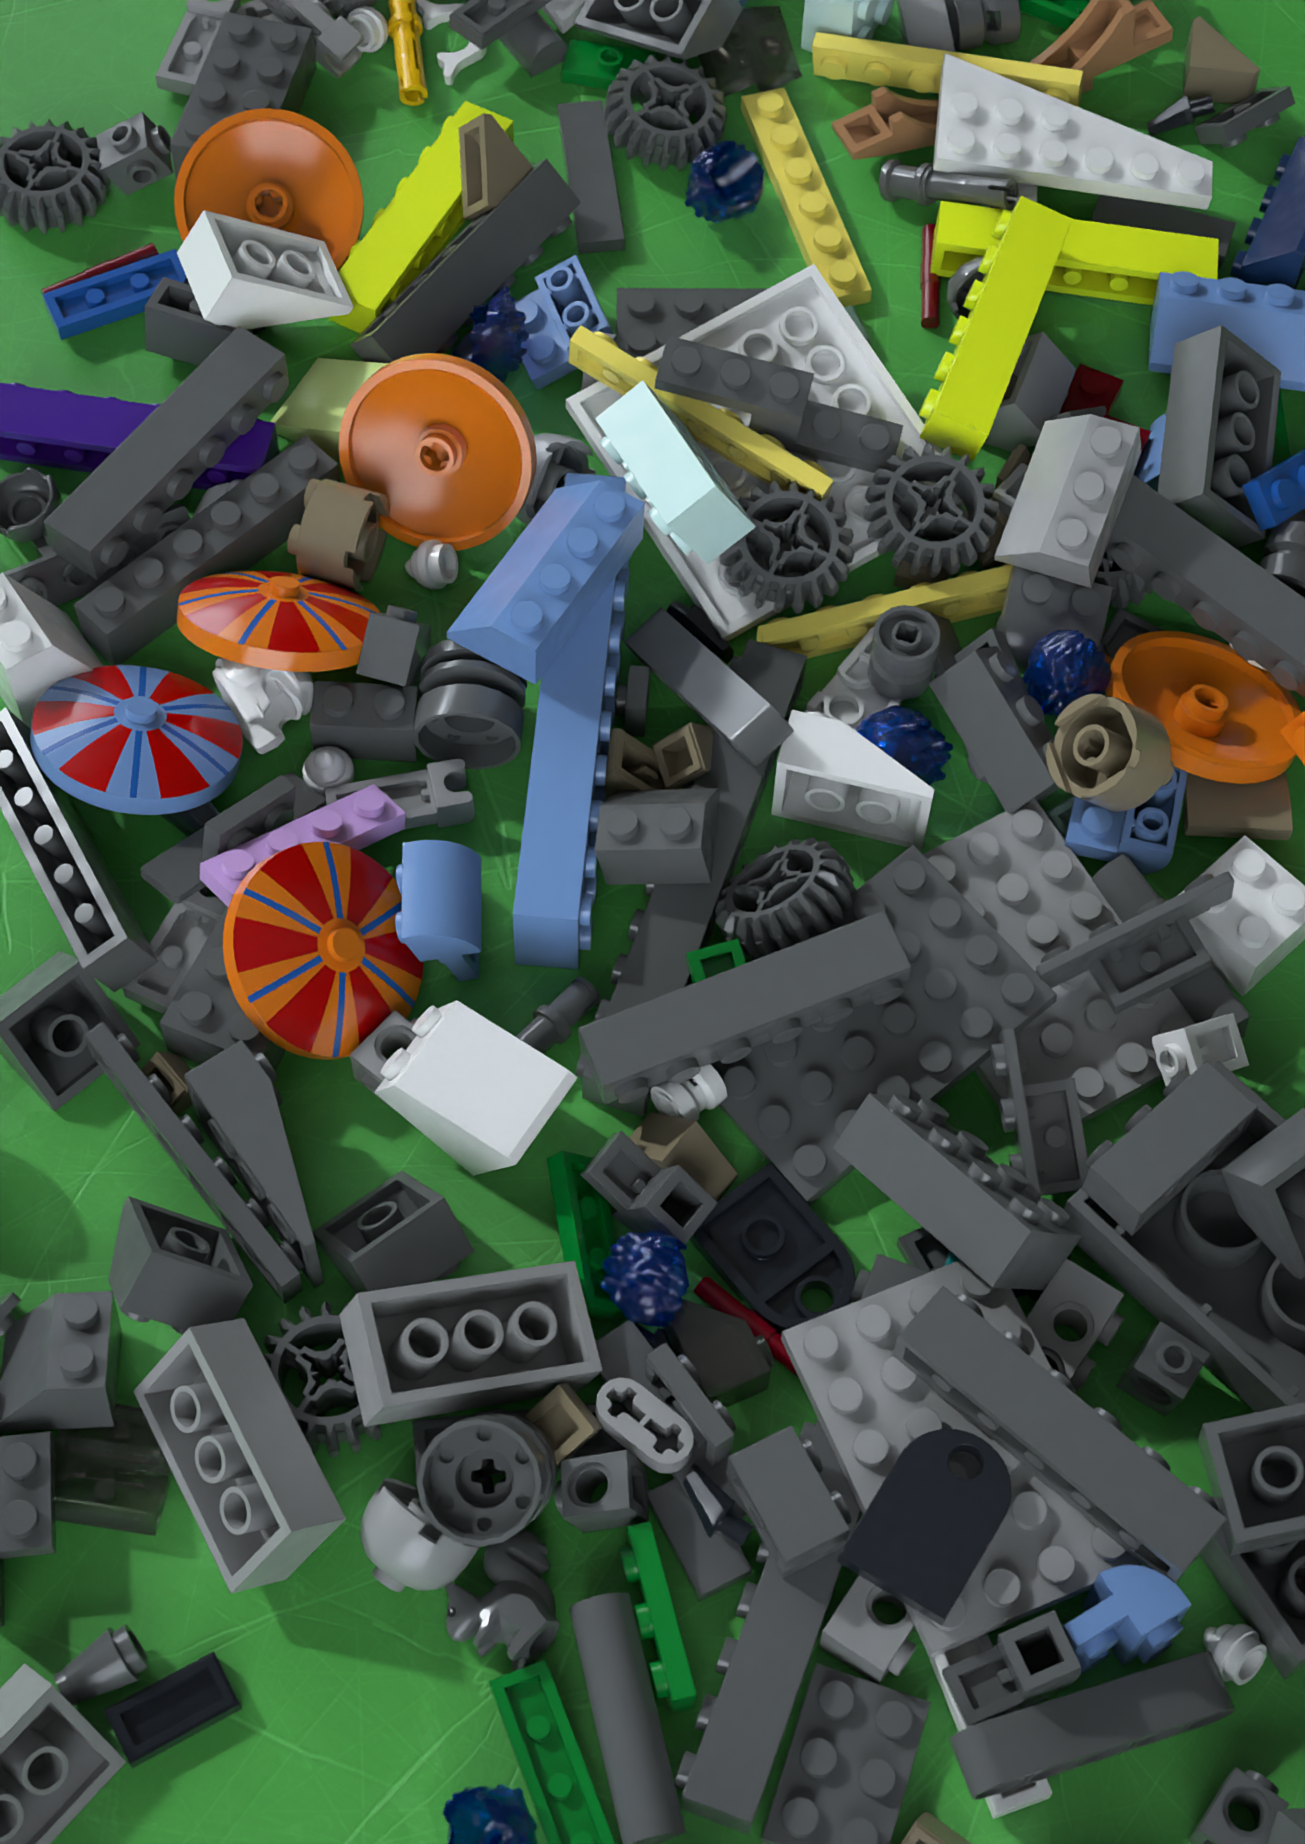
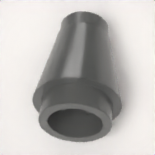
(103, 1666)

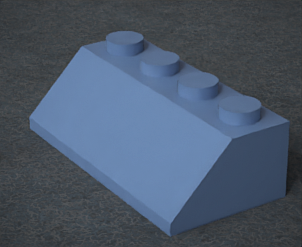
(1260, 315)
(551, 578)

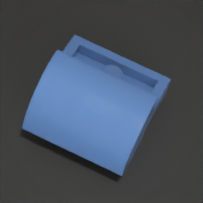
(553, 317)
(1141, 833)
(441, 904)
(1129, 1612)

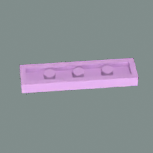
(351, 821)

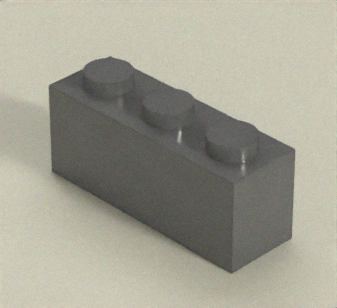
(998, 725)
(1167, 1146)

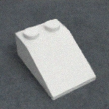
(259, 274)
(848, 784)

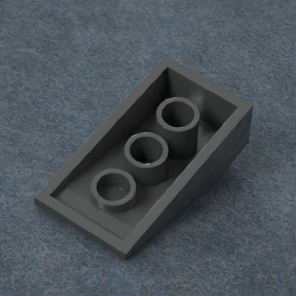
(242, 1118)

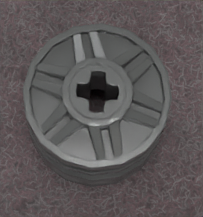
(468, 708)
(464, 1500)

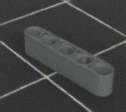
(709, 687)
(1091, 1725)

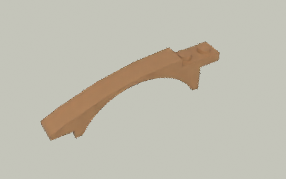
(1096, 42)

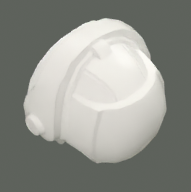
(263, 700)

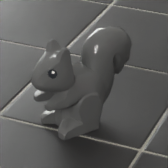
(517, 1609)

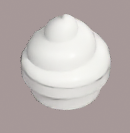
(371, 26)
(433, 564)
(327, 768)
(1235, 1651)

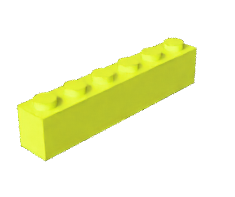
(411, 227)
(1094, 258)
(995, 329)

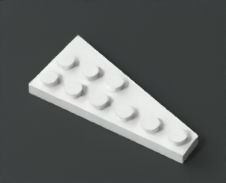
(1025, 135)

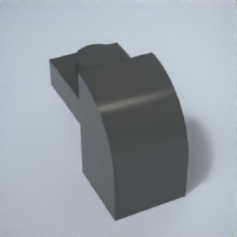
(646, 1194)
(1017, 1673)

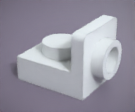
(1201, 1042)

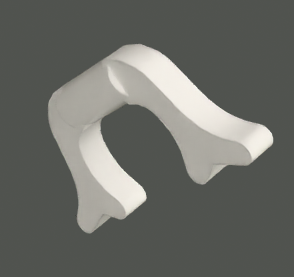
(450, 62)

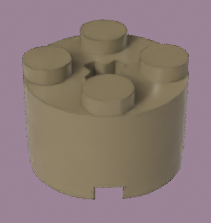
(339, 533)
(1109, 753)

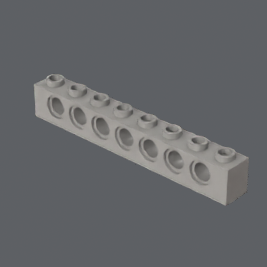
(1069, 1299)

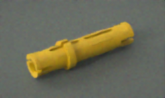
(406, 29)

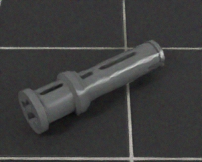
(929, 186)

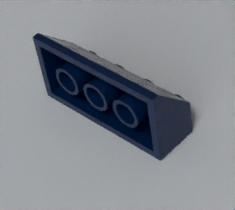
(1279, 238)

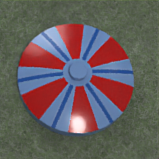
(136, 740)

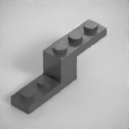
(777, 404)

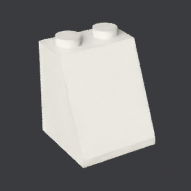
(36, 648)
(473, 1087)

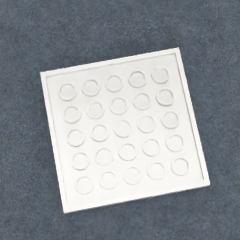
(804, 329)

